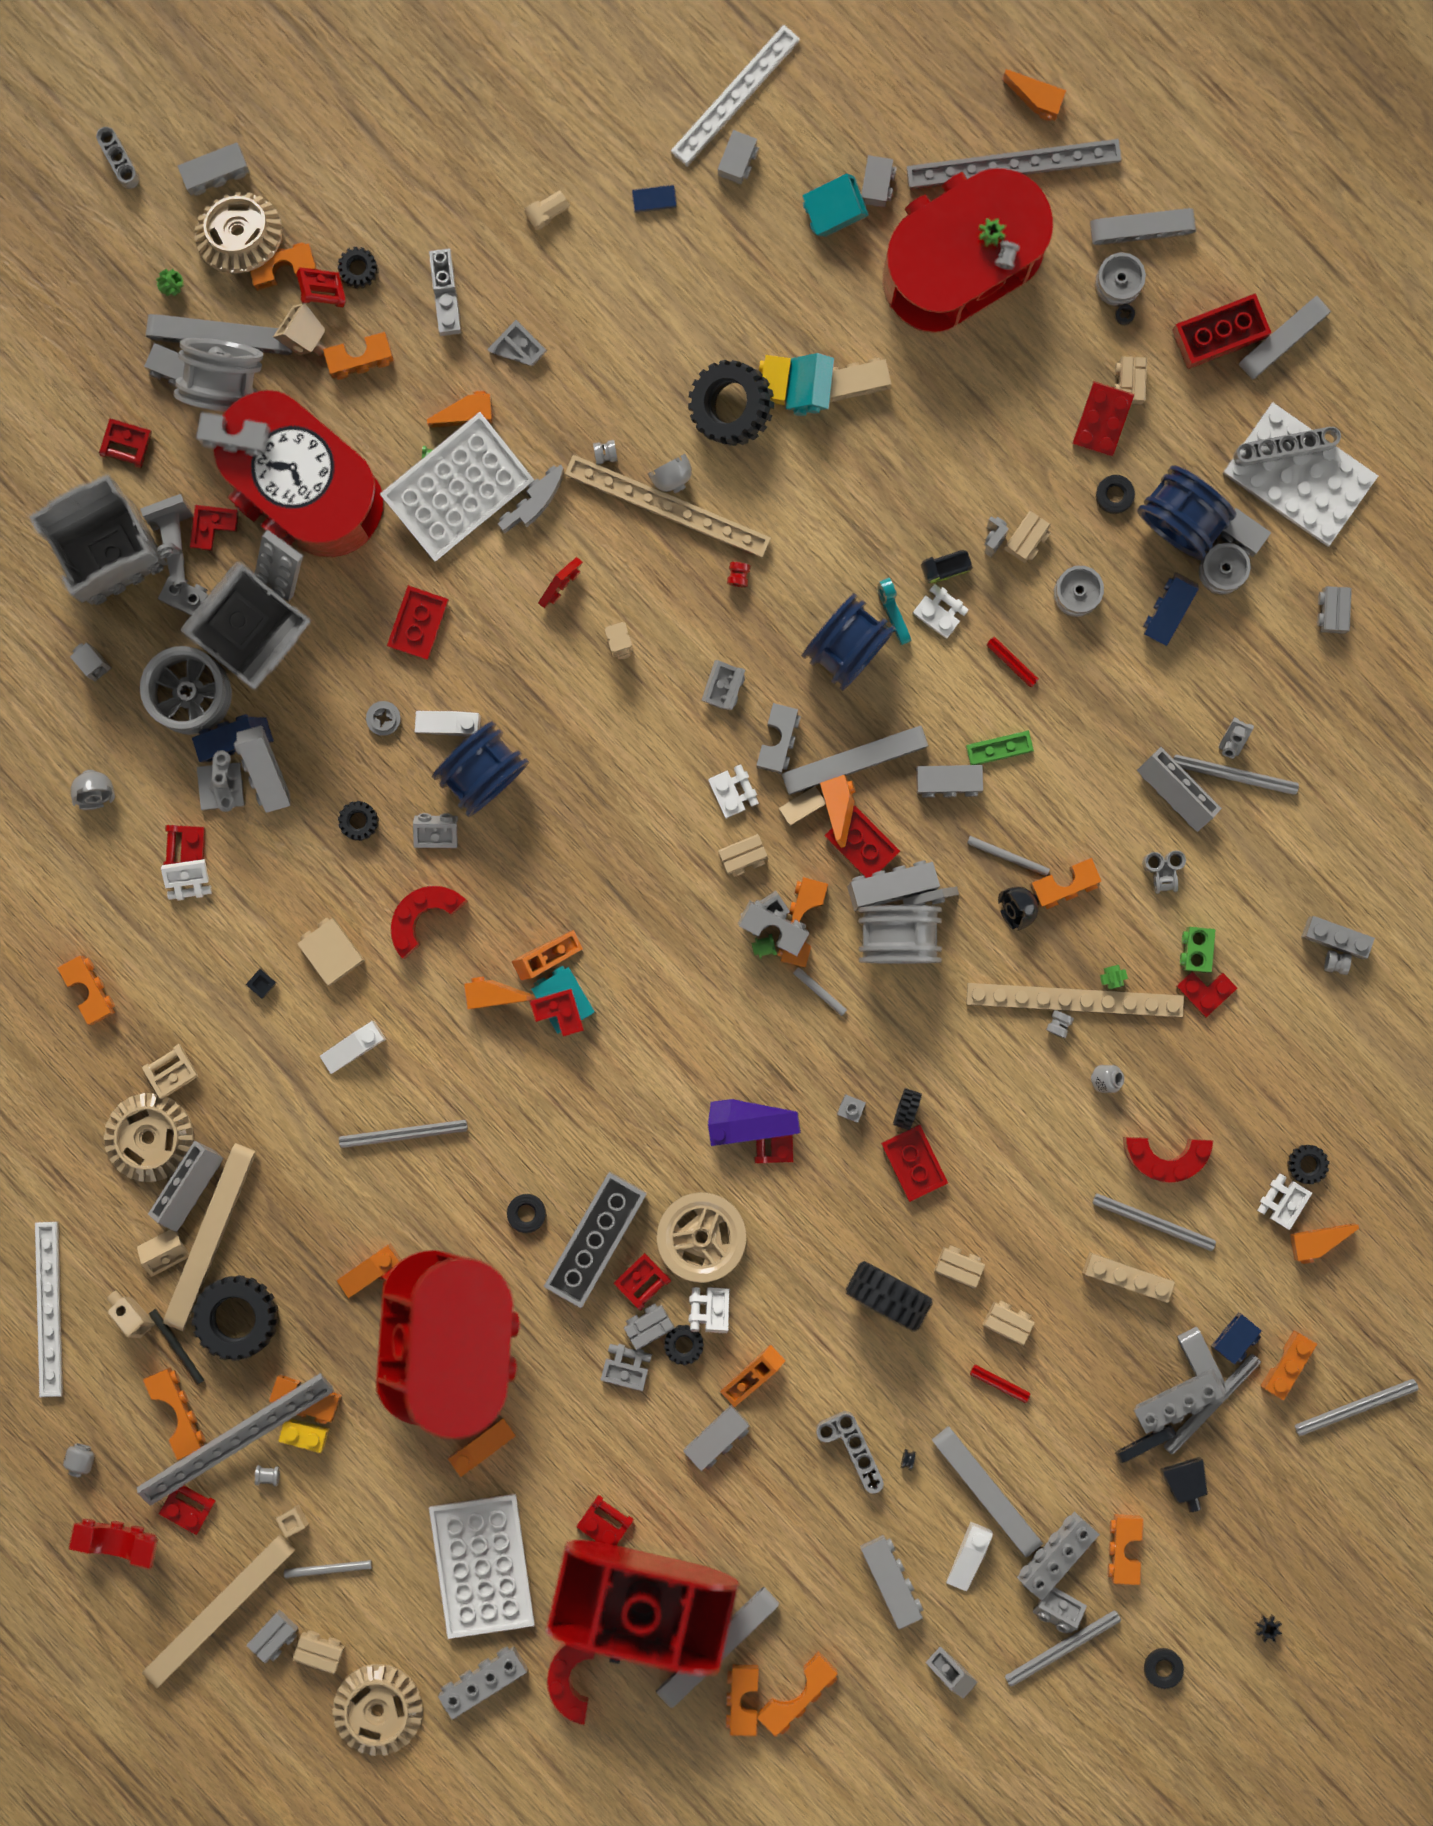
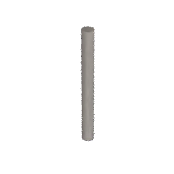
(1008, 856)
(326, 1569)

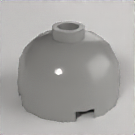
(672, 475)
(91, 790)

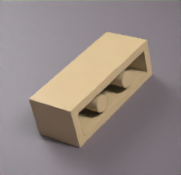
(859, 379)

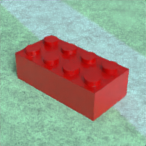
(1221, 331)

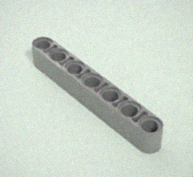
(179, 328)
(855, 760)
(987, 1491)
(741, 1625)

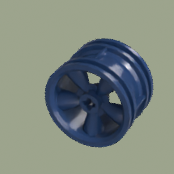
(1186, 512)
(848, 641)
(480, 769)

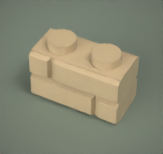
(1132, 377)
(1027, 537)
(619, 640)
(742, 855)
(959, 1267)
(1009, 1323)
(319, 1652)

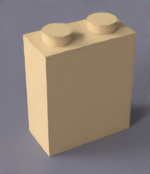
(330, 951)

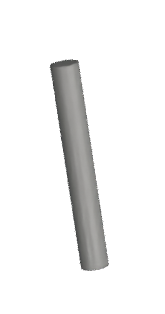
(820, 991)

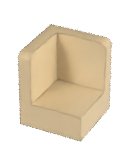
(292, 1521)

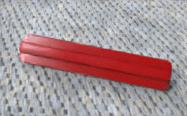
(1012, 661)
(1000, 1383)

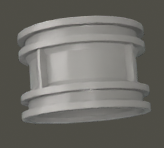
(216, 372)
(158, 673)
(900, 934)

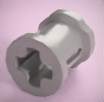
(1007, 255)
(267, 1475)

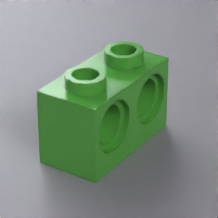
(1204, 950)

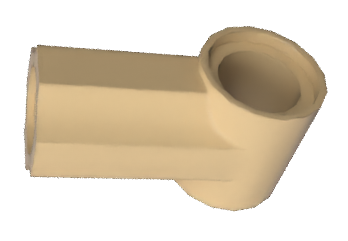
(542, 212)

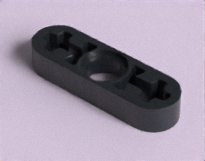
(1144, 1444)

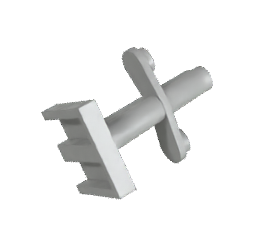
(167, 517)
(220, 784)

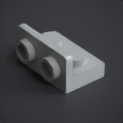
(996, 536)
(435, 831)
(1060, 1610)

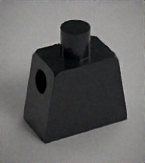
(1187, 1482)

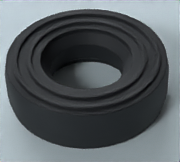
(1115, 507)
(535, 1203)
(1177, 1668)

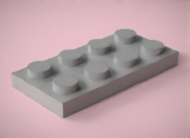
(278, 565)

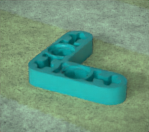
(887, 596)

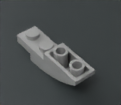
(445, 292)
(540, 496)

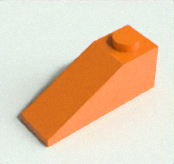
(1038, 96)
(463, 411)
(840, 803)
(546, 955)
(489, 993)
(1317, 1242)
(369, 1270)
(753, 1375)
(481, 1447)

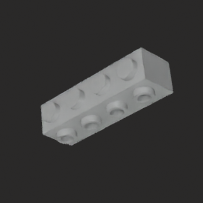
(263, 769)
(1179, 789)
(894, 885)
(185, 1186)
(1179, 1401)
(1057, 1555)
(891, 1581)
(482, 1682)

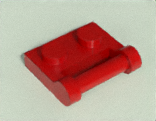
(320, 281)
(128, 436)
(191, 845)
(780, 1149)
(636, 1276)
(184, 1513)
(600, 1528)

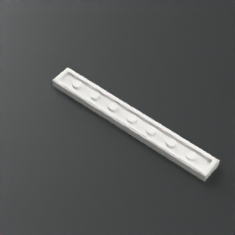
(735, 95)
(48, 1309)

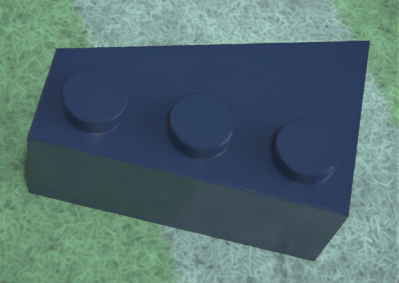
(1170, 608)
(224, 736)

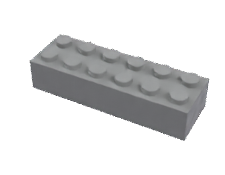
(595, 1239)

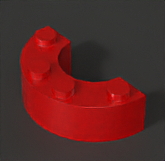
(411, 909)
(1171, 1170)
(114, 1540)
(559, 1685)

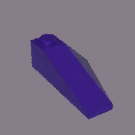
(744, 1121)

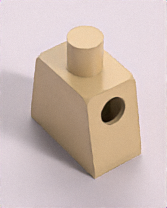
(301, 331)
(129, 1315)

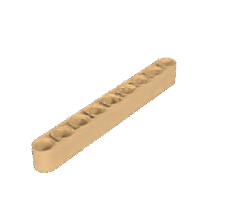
(209, 1237)
(219, 1610)

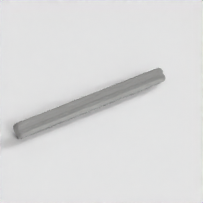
(1237, 774)
(403, 1133)
(1154, 1222)
(1356, 1407)
(1198, 1419)
(1062, 1648)

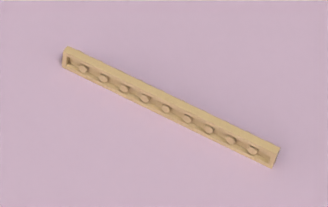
(667, 506)
(1075, 1000)

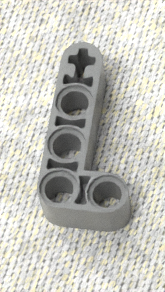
(855, 1453)

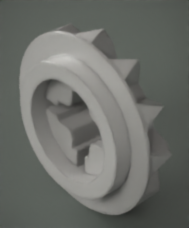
(378, 709)

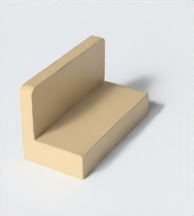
(162, 1252)

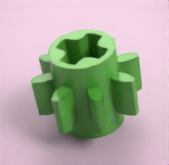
(986, 229)
(169, 282)
(1113, 977)

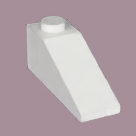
(447, 723)
(352, 1047)
(969, 1556)

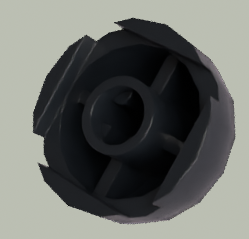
(1019, 907)

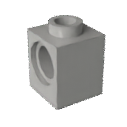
(851, 1108)

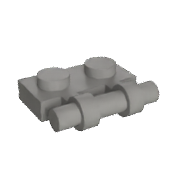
(623, 1373)

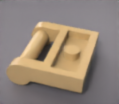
(174, 1076)

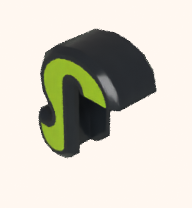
(946, 566)

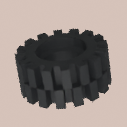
(357, 280)
(371, 820)
(907, 1109)
(1321, 1164)
(674, 1354)

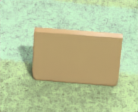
(802, 806)

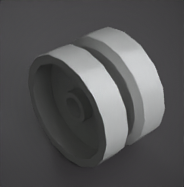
(1112, 269)
(1236, 564)
(1074, 579)

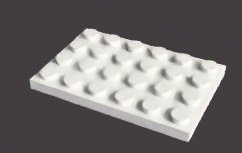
(457, 486)
(1309, 489)
(481, 1566)

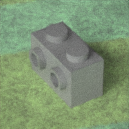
(184, 598)

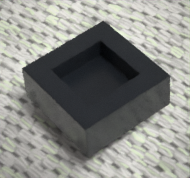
(261, 983)

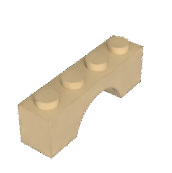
(1128, 1277)

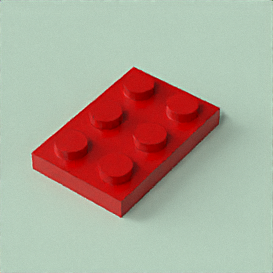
(1103, 418)
(417, 622)
(865, 845)
(914, 1163)

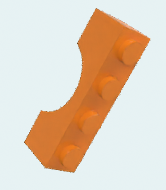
(810, 895)
(165, 1387)
(778, 1714)

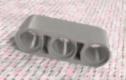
(114, 148)
(1197, 1352)

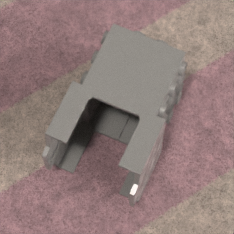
(98, 540)
(245, 625)

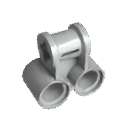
(1165, 871)

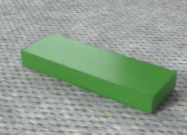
(999, 748)

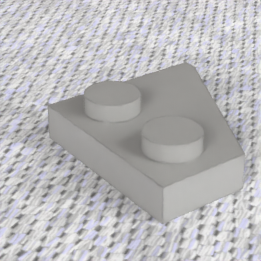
(518, 345)
(937, 896)

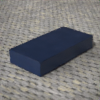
(654, 198)

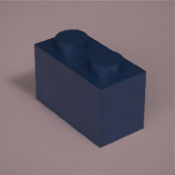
(1237, 1338)

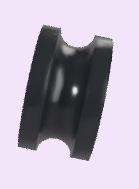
(1124, 321)
(908, 1459)

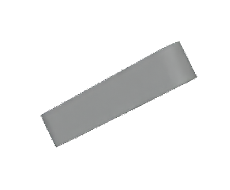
(1142, 226)
(1284, 337)
(1296, 442)

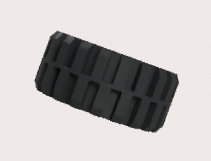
(706, 394)
(889, 1296)
(207, 1327)

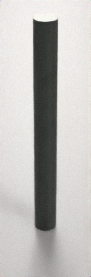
(180, 1352)

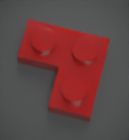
(209, 519)
(560, 582)
(1205, 997)
(560, 1005)

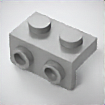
(723, 685)

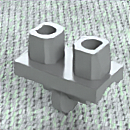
(1235, 738)

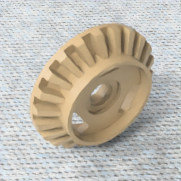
(235, 253)
(163, 1115)
(718, 1257)
(384, 1683)

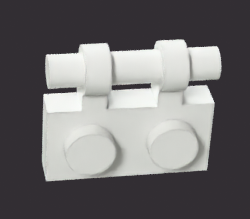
(937, 617)
(727, 794)
(185, 874)
(1289, 1206)
(716, 1310)

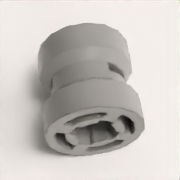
(610, 451)
(1337, 962)
(1062, 1020)

